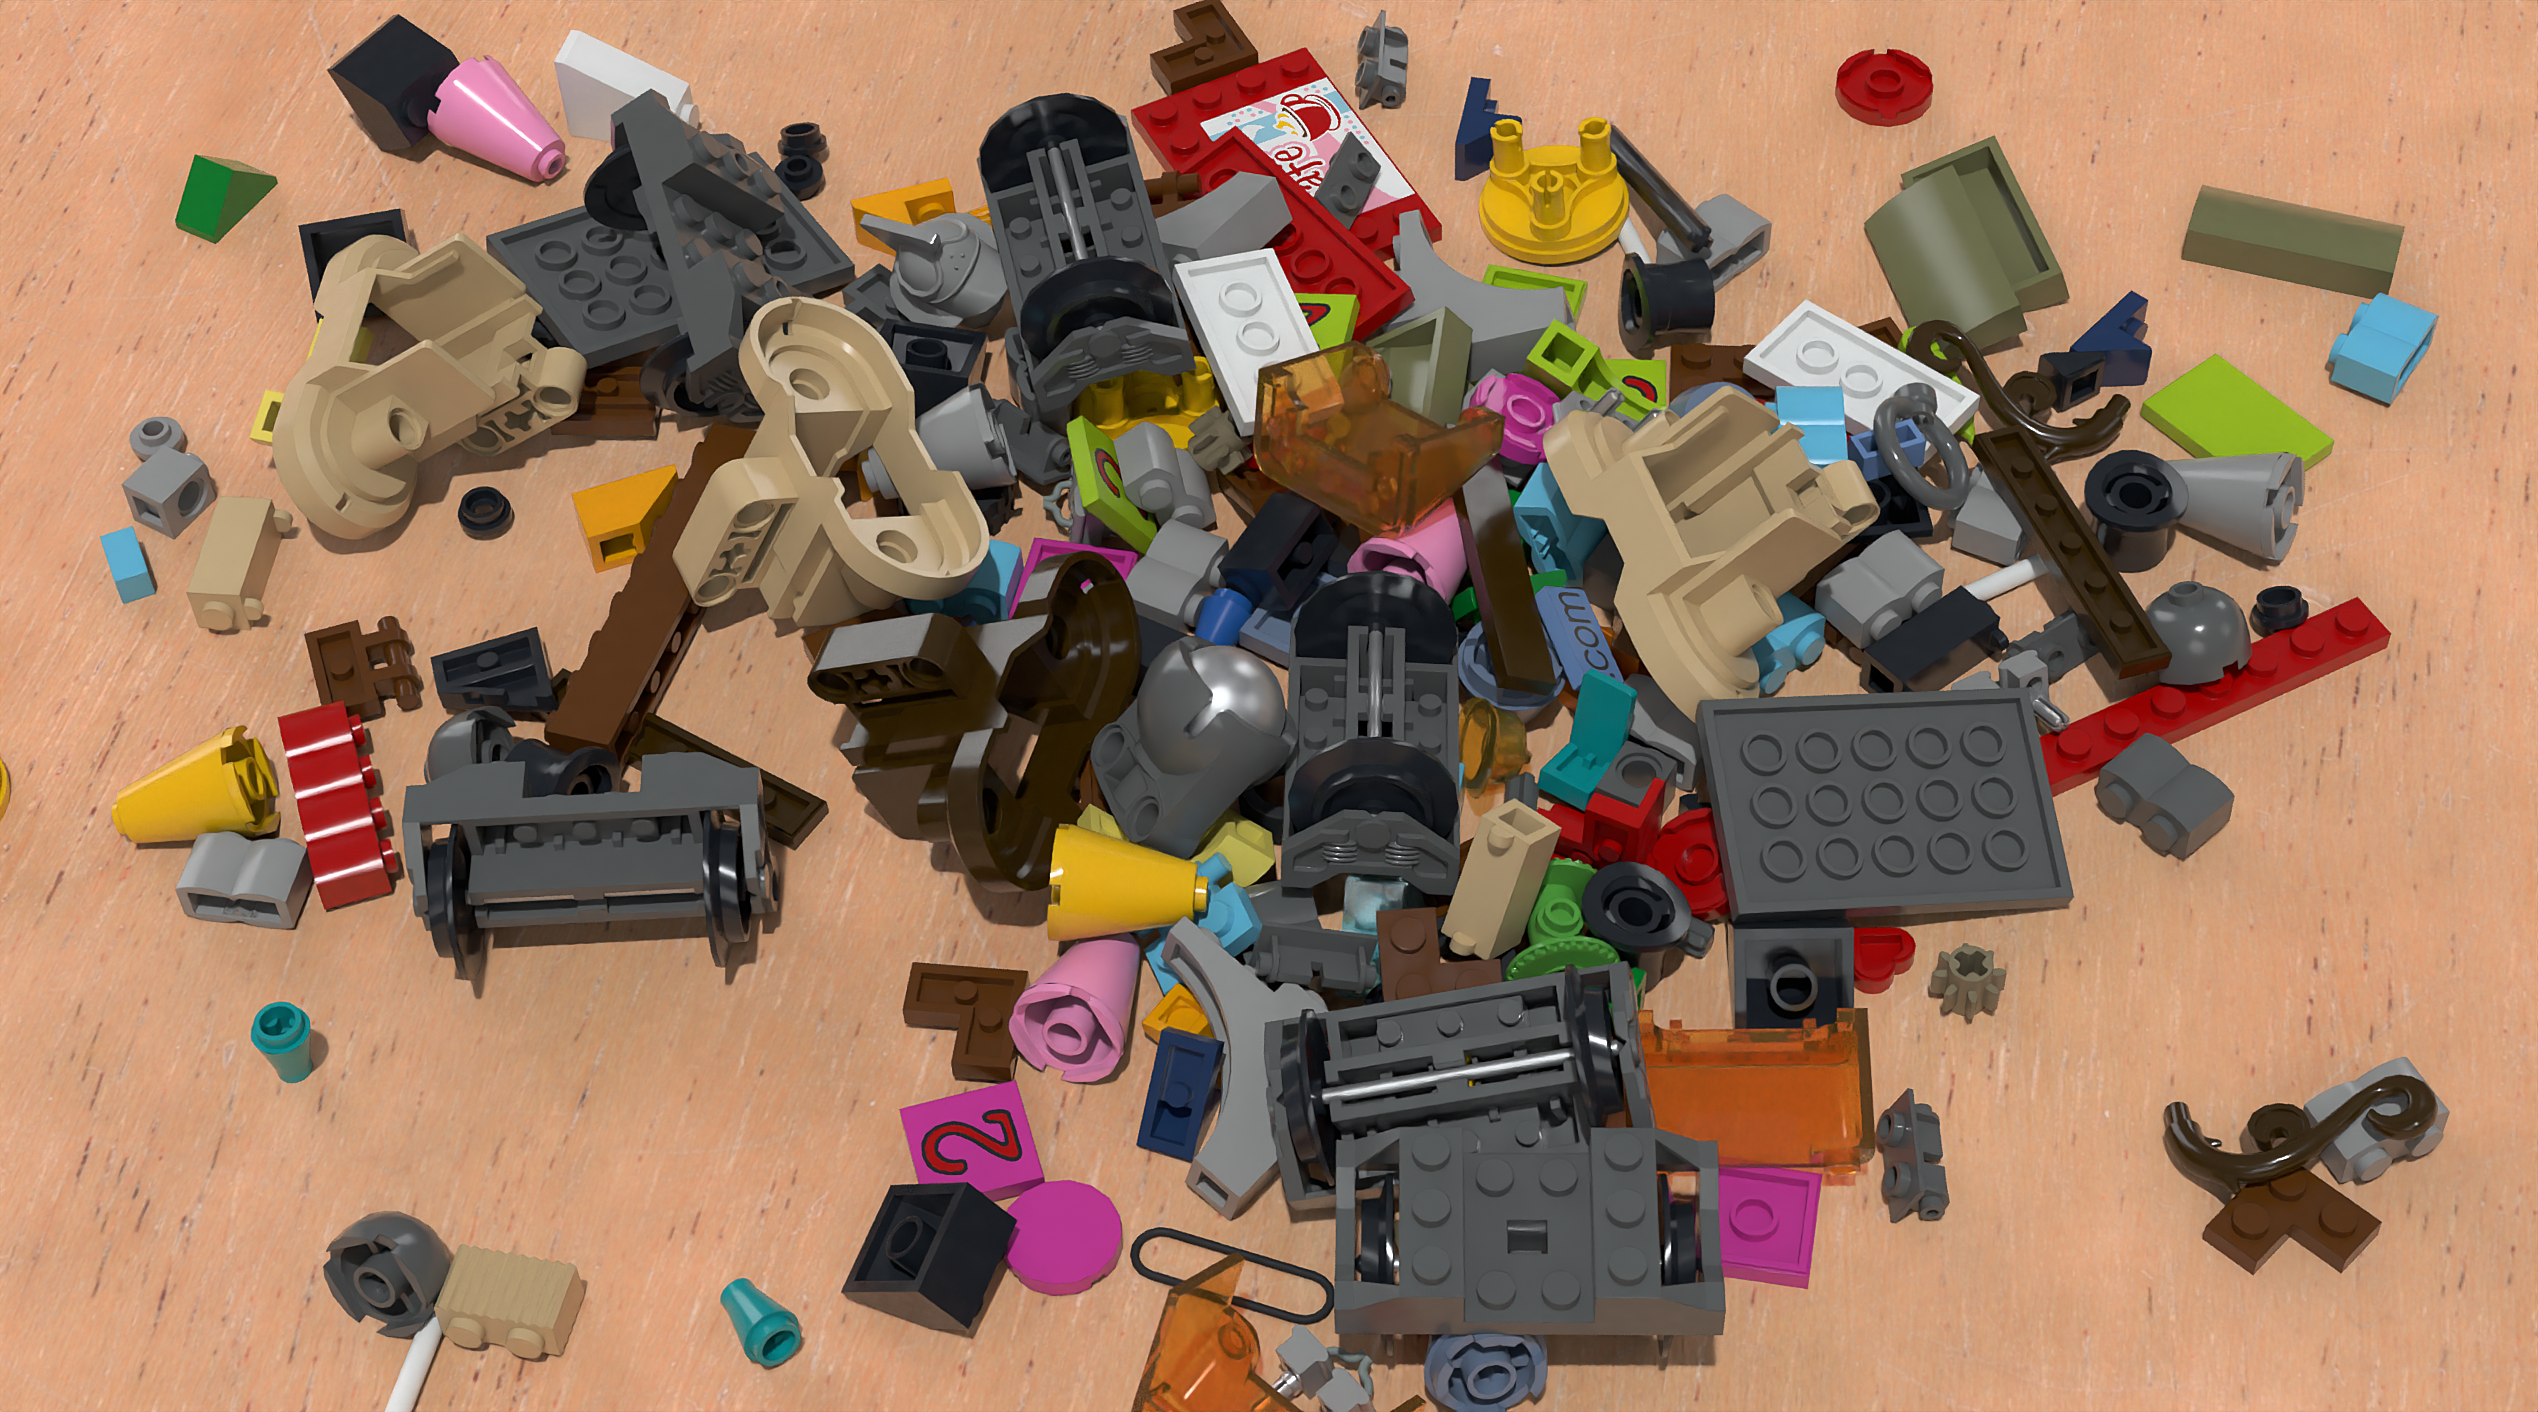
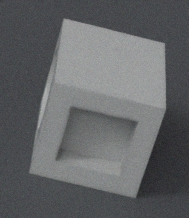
(169, 491)

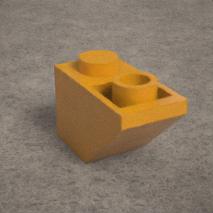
(620, 515)

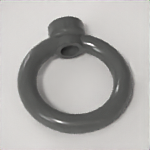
(1919, 403)

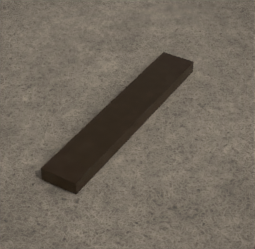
(2071, 552)
(1503, 583)
(788, 809)

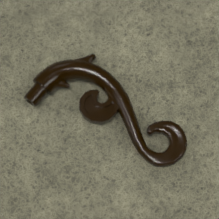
(2026, 386)
(2302, 1143)

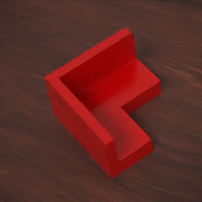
(1609, 828)

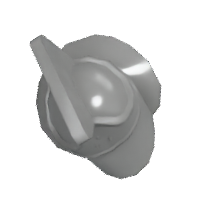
(944, 269)

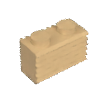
(509, 1301)

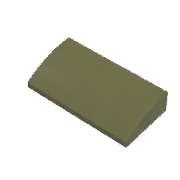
(2006, 221)
(2292, 242)
(1944, 262)
(1428, 364)

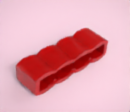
(335, 804)

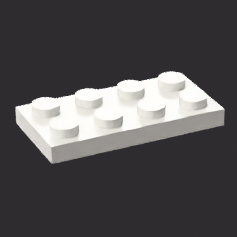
(1243, 322)
(1825, 350)

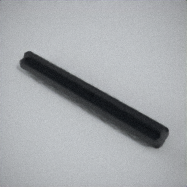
(1659, 194)

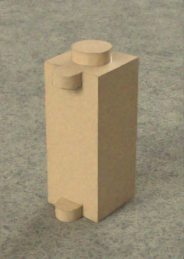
(236, 562)
(1500, 880)

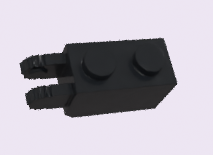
(1280, 551)

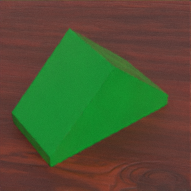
(219, 196)

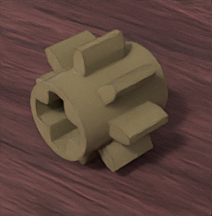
(1218, 442)
(1968, 980)

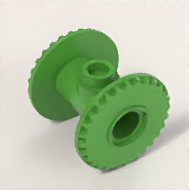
(1557, 926)

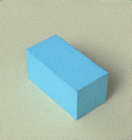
(127, 565)

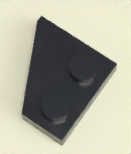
(498, 673)

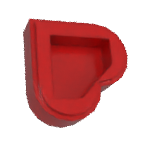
(1880, 956)

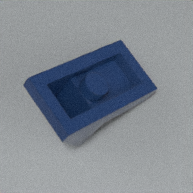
(1473, 138)
(2120, 338)
(1181, 1093)

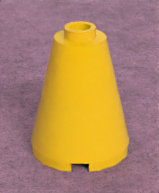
(202, 791)
(1117, 886)

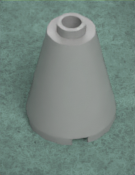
(959, 439)
(2245, 499)

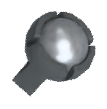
(1192, 743)

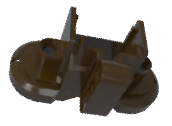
(948, 695)

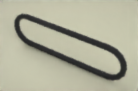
(1249, 1256)

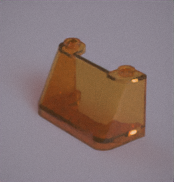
(1353, 450)
(1766, 1091)

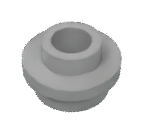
(153, 433)

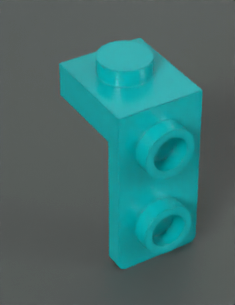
(1596, 737)

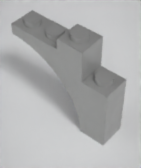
(1225, 222)
(1502, 319)
(1237, 1004)

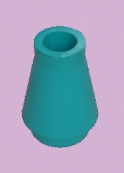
(284, 1040)
(762, 1325)

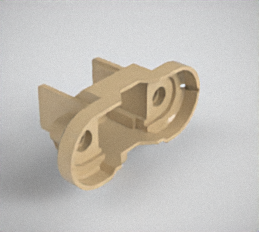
(824, 399)
(367, 426)
(1708, 530)

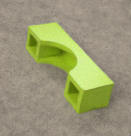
(1571, 362)

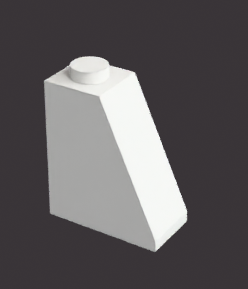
(603, 79)

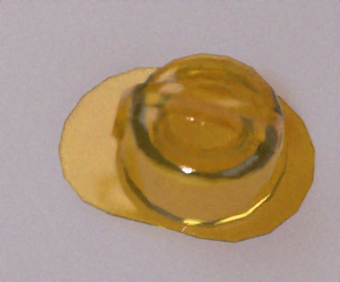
(1490, 745)

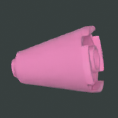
(495, 121)
(1430, 553)
(1080, 1009)

